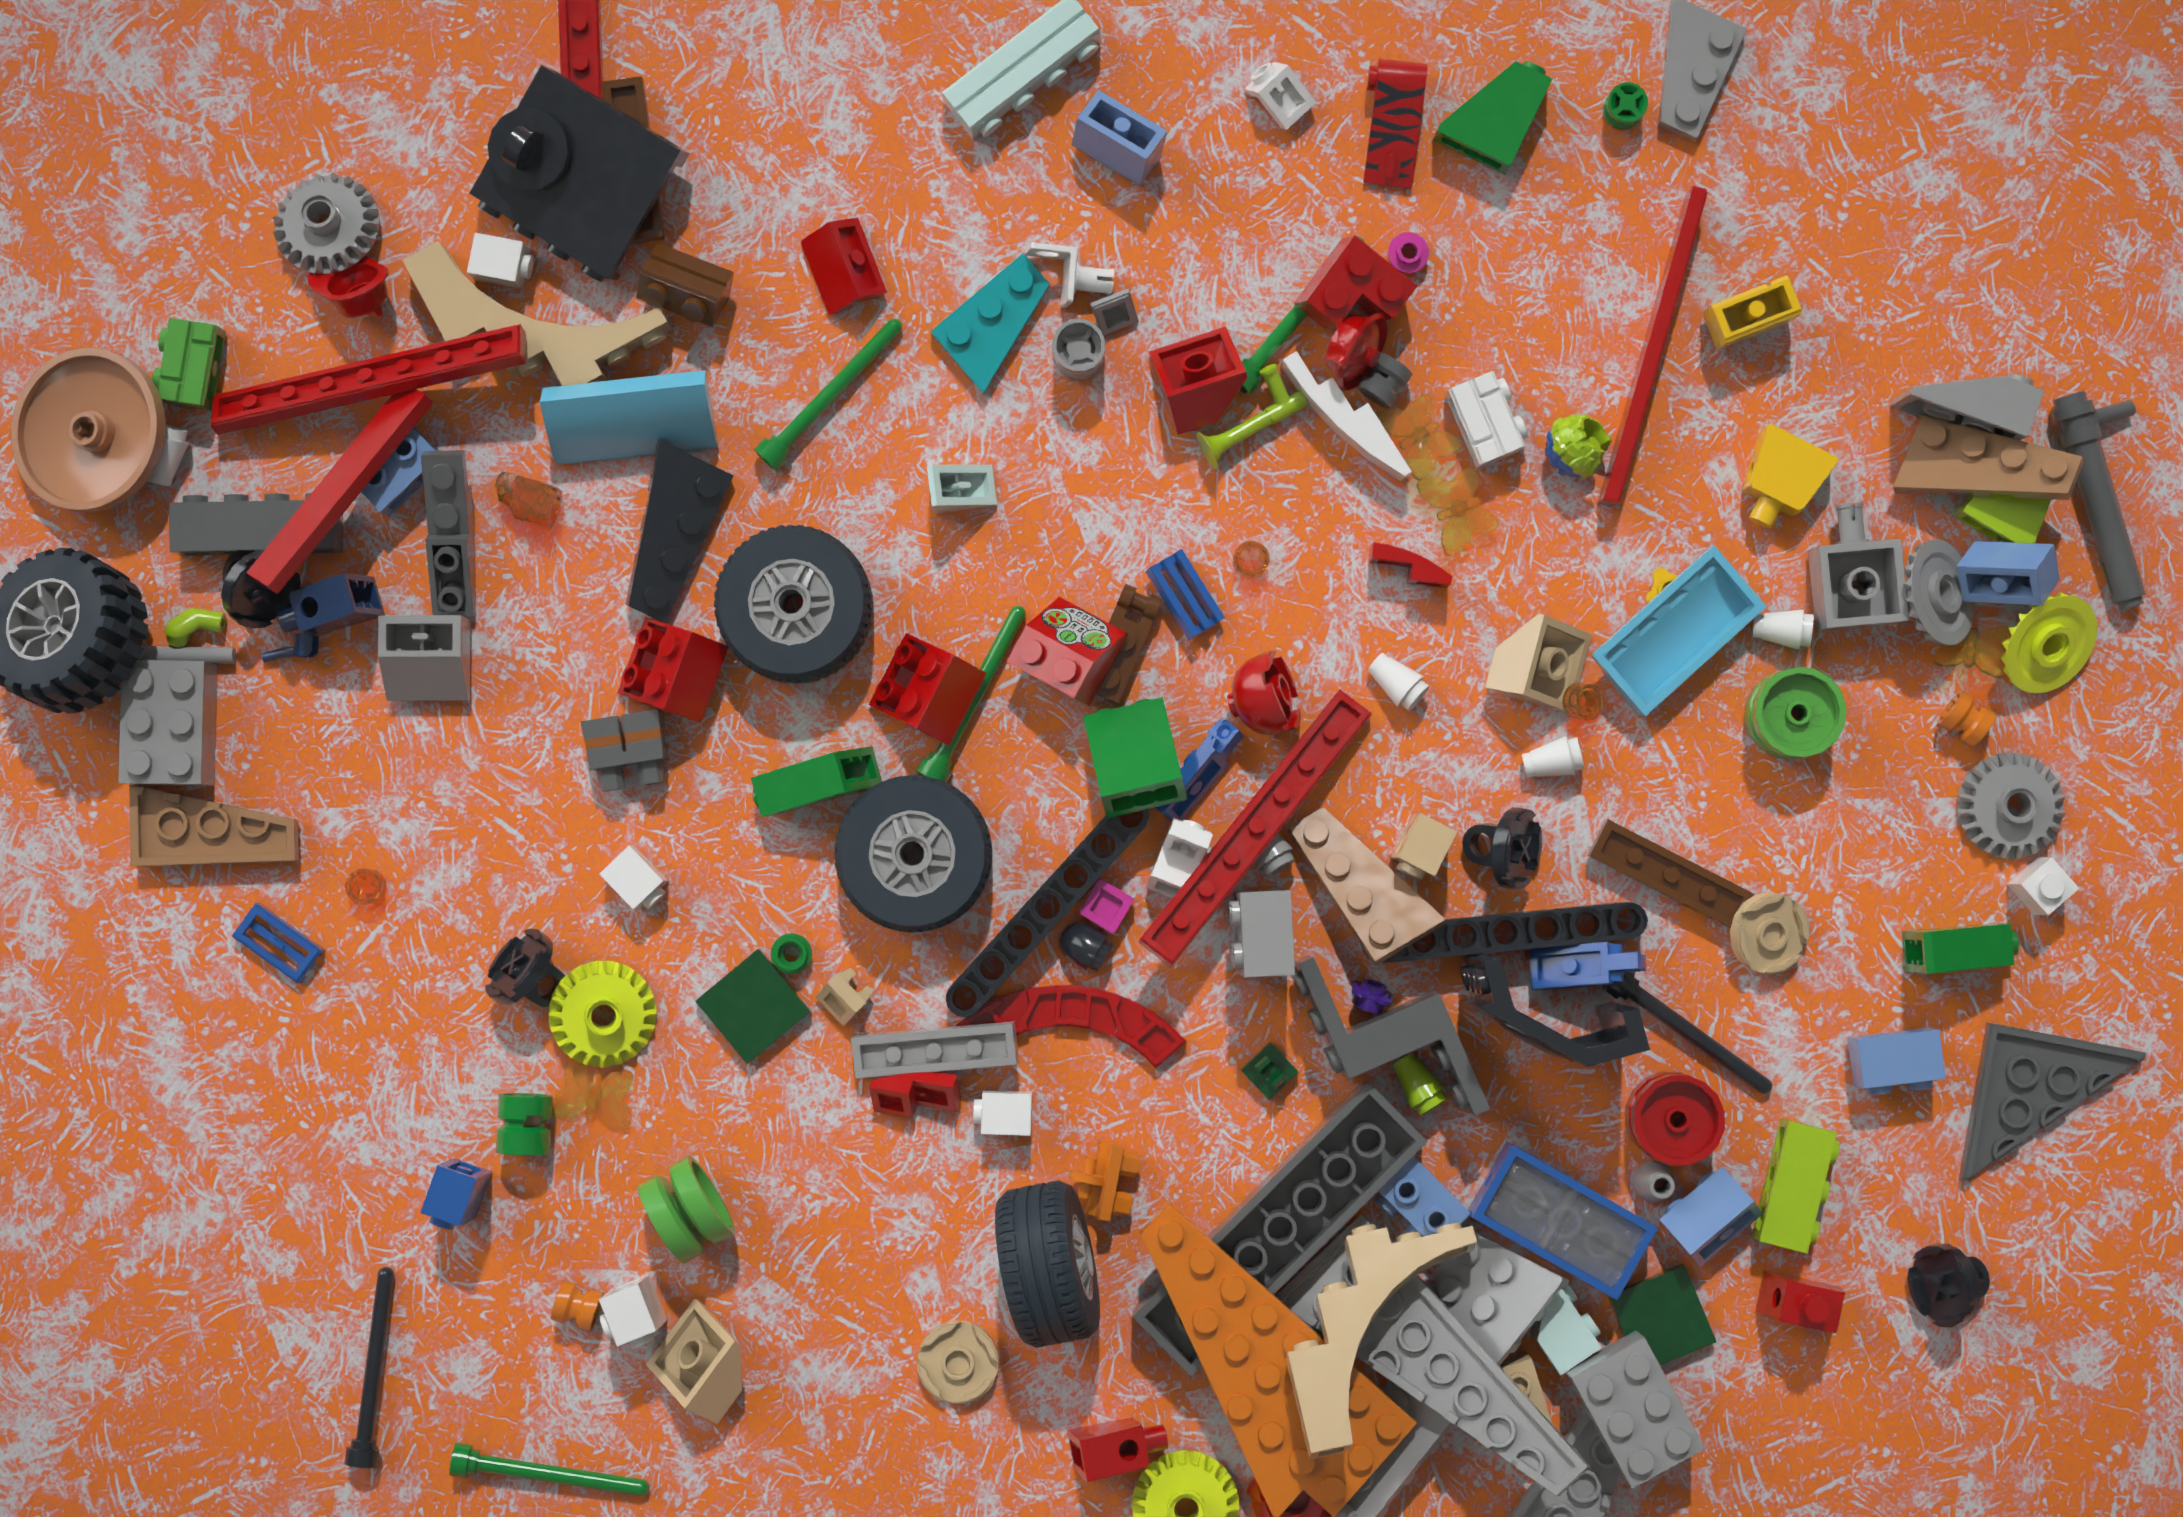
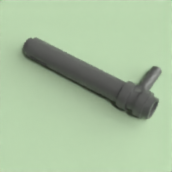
(2082, 437)

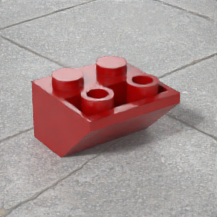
(672, 669)
(927, 688)

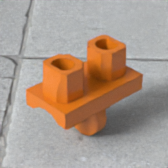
(1100, 1181)

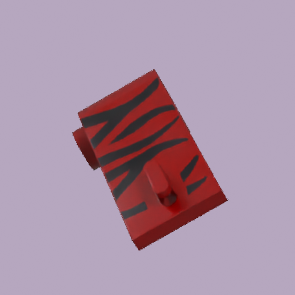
(1394, 121)

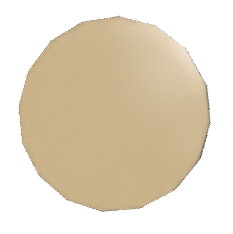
(1769, 933)
(958, 1362)

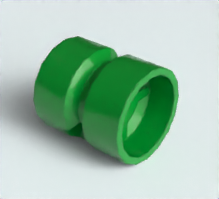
(526, 1138)

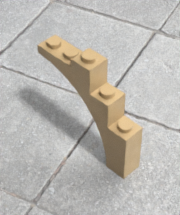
(572, 350)
(1378, 1271)

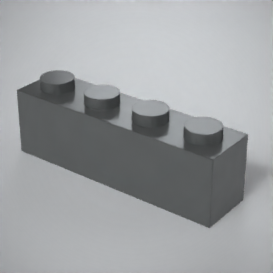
(236, 525)

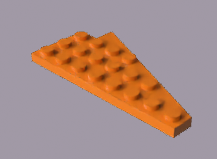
(1243, 1347)

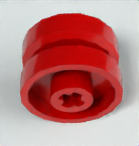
(1694, 1133)

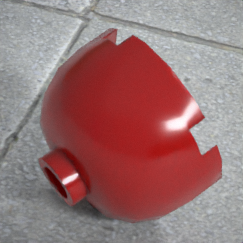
(1263, 695)

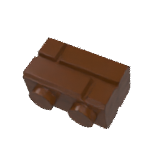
(684, 285)

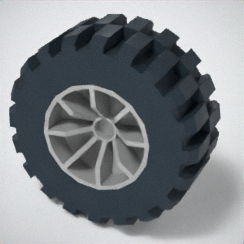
(69, 630)

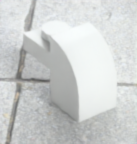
(1179, 856)

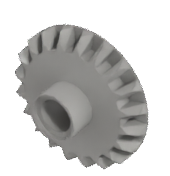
(338, 240)
(1936, 595)
(1985, 811)

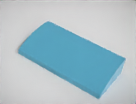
(628, 416)
(1677, 631)

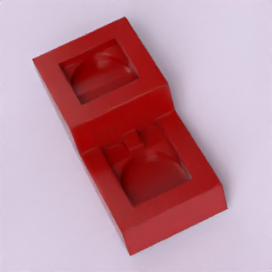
(1420, 570)
(904, 1092)

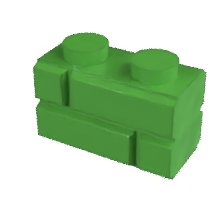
(189, 363)

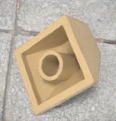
(1539, 662)
(700, 1363)

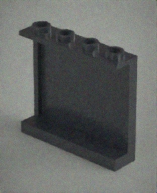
(608, 185)

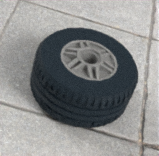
(762, 580)
(873, 860)
(1047, 1264)

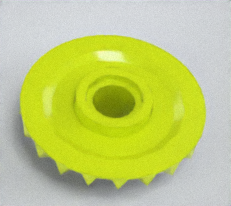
(2050, 644)
(598, 985)
(1185, 1476)

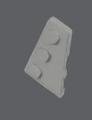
(1696, 63)

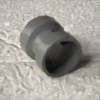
(1384, 381)

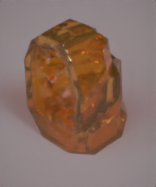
(529, 499)

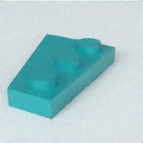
(991, 320)

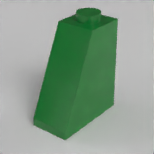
(1497, 117)
(816, 781)
(1959, 948)

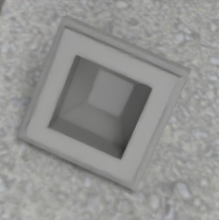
(1114, 312)

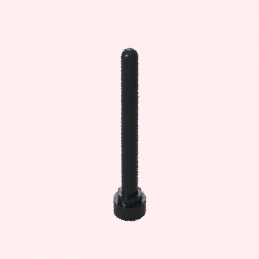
(1631, 989)
(363, 1448)

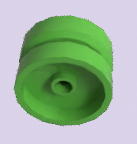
(1770, 717)
(686, 1209)

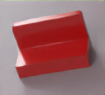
(843, 264)

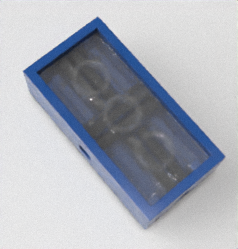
(1562, 1220)

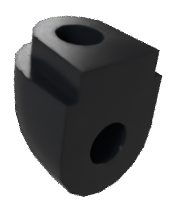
(1084, 945)

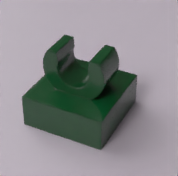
(1269, 1070)

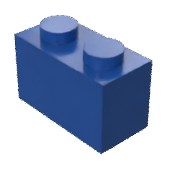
(455, 1193)

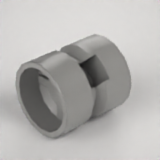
(1078, 349)

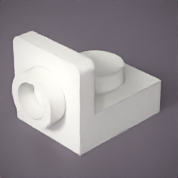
(1280, 93)

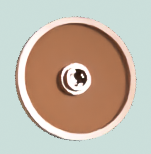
(88, 430)

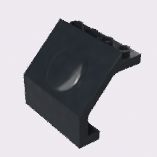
(1620, 1024)

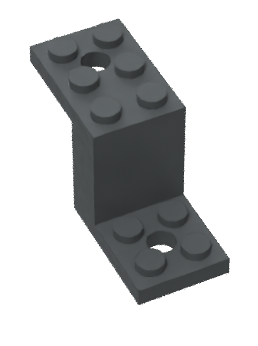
(1390, 1036)

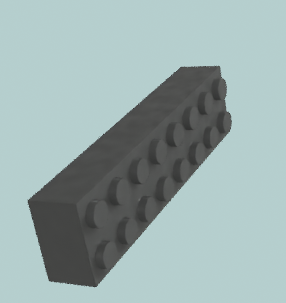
(1299, 1204)

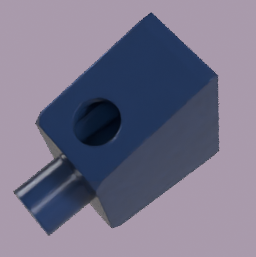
(332, 604)

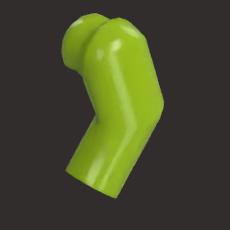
(189, 621)

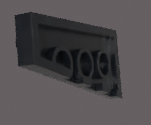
(675, 522)

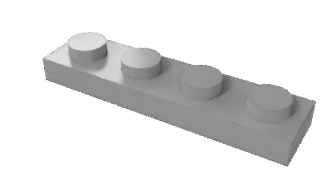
(935, 1049)

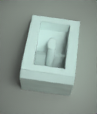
(961, 487)

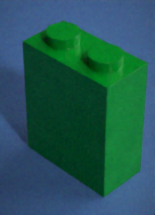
(1134, 757)

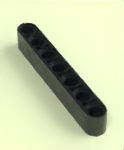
(1040, 926)
(1524, 933)

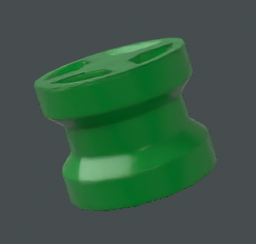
(1631, 99)

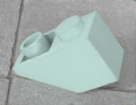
(1565, 1334)

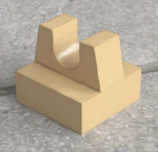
(841, 998)

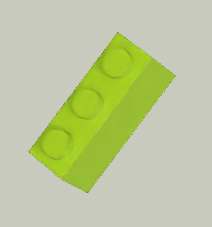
(1795, 1185)

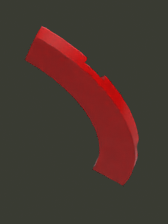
(1087, 1009)

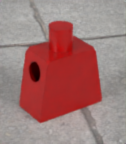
(1801, 1302)
(1097, 1447)

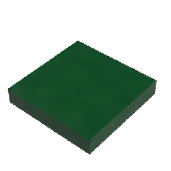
(753, 1006)
(1665, 1313)

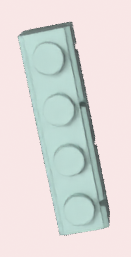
(1021, 67)

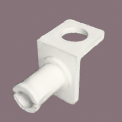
(1074, 276)

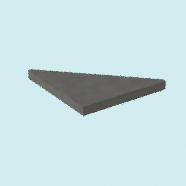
(2029, 1083)

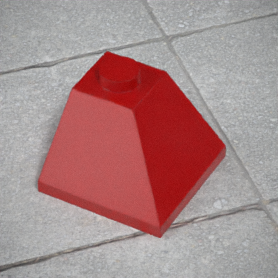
(1198, 378)

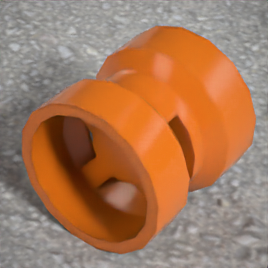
(1963, 716)
(573, 1304)

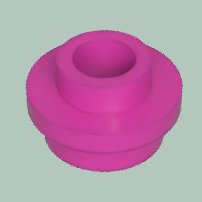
(1399, 261)

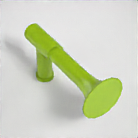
(1284, 406)

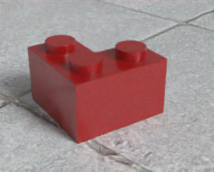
(1353, 276)

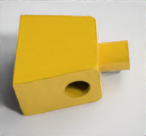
(1784, 474)

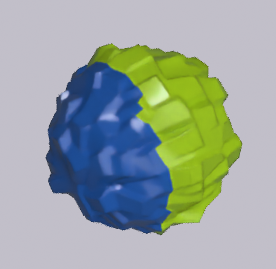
(1576, 445)

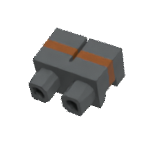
(644, 746)

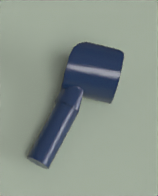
(304, 646)

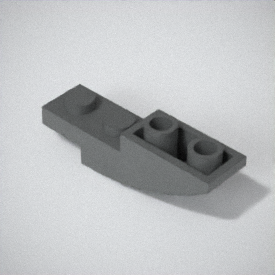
(450, 533)

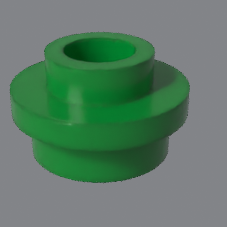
(778, 956)

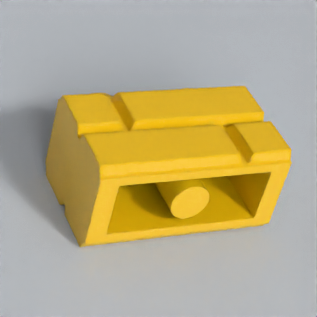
(1752, 312)

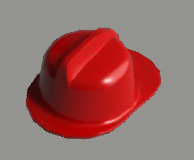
(355, 290)

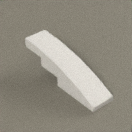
(1358, 428)

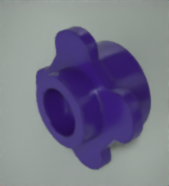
(1370, 995)

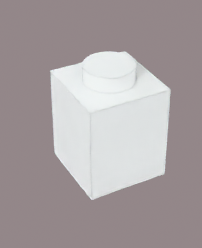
(500, 261)
(635, 878)
(2043, 886)
(1004, 1112)

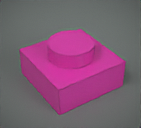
(1106, 906)

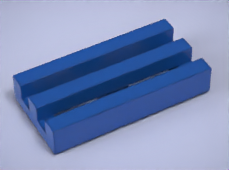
(1196, 586)
(306, 962)

